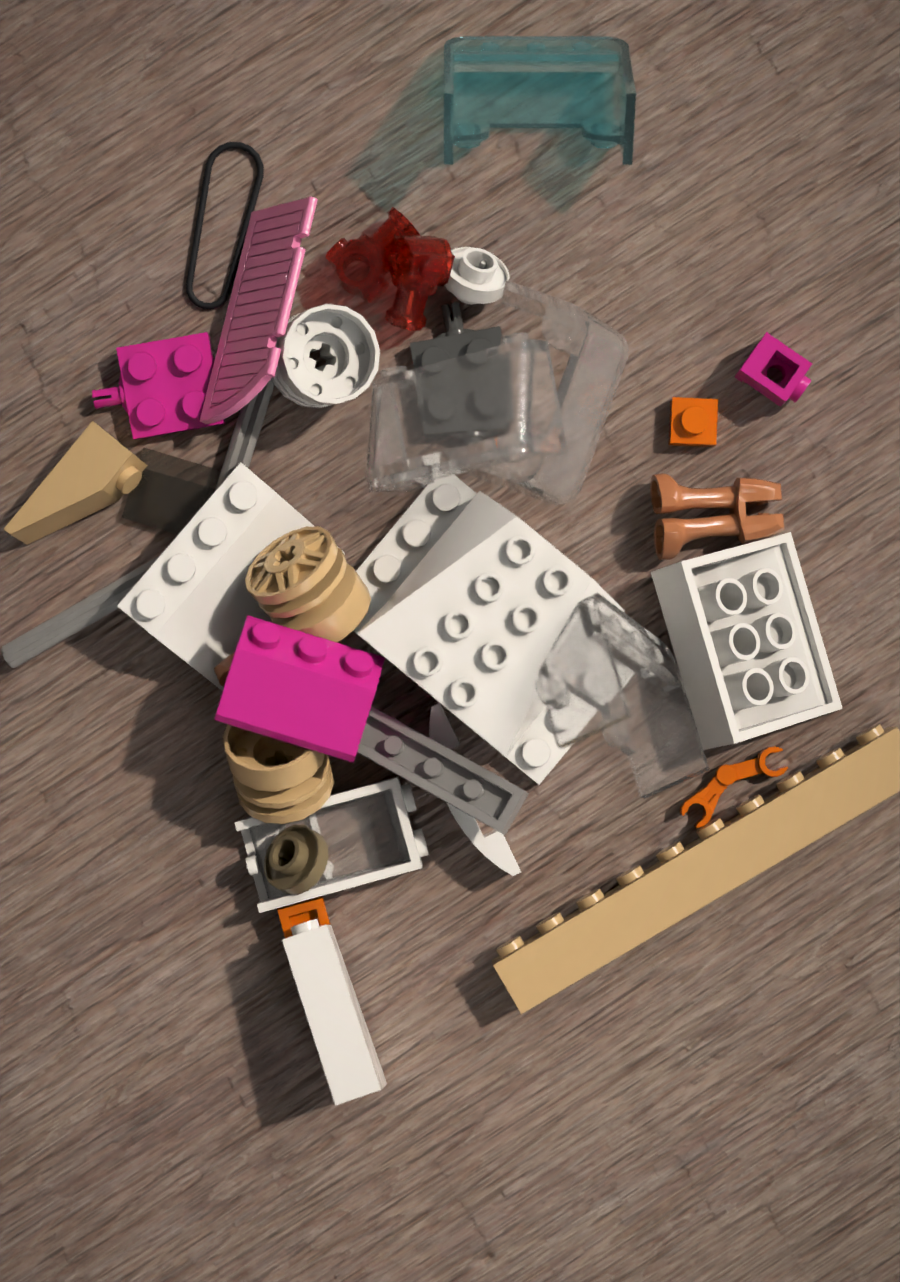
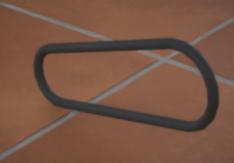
(199, 222)

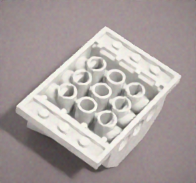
(470, 612)

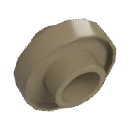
(296, 859)

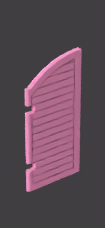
(258, 307)

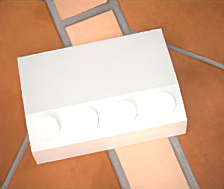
(197, 587)
(746, 641)

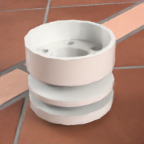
(345, 344)

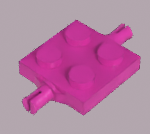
(162, 385)

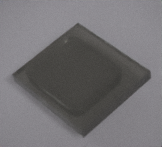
(169, 491)

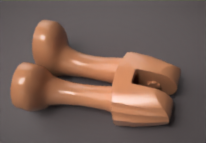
(671, 497)

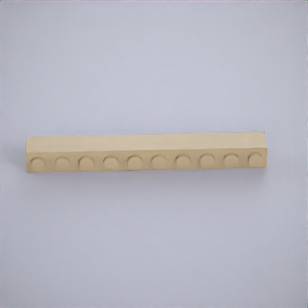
(702, 870)

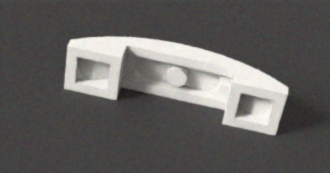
(492, 844)

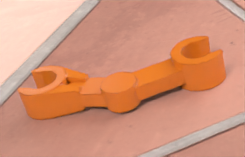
(727, 775)

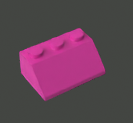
(300, 688)

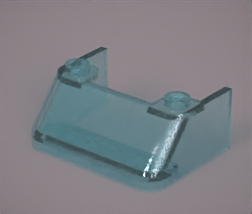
(538, 85)

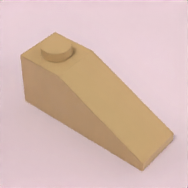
(84, 481)

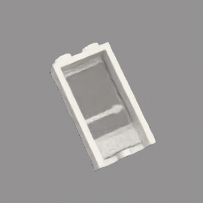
(365, 837)

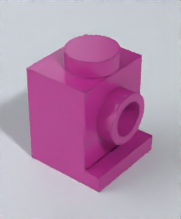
(774, 354)

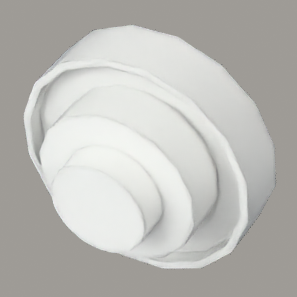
(477, 276)

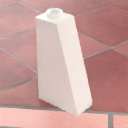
(333, 1012)

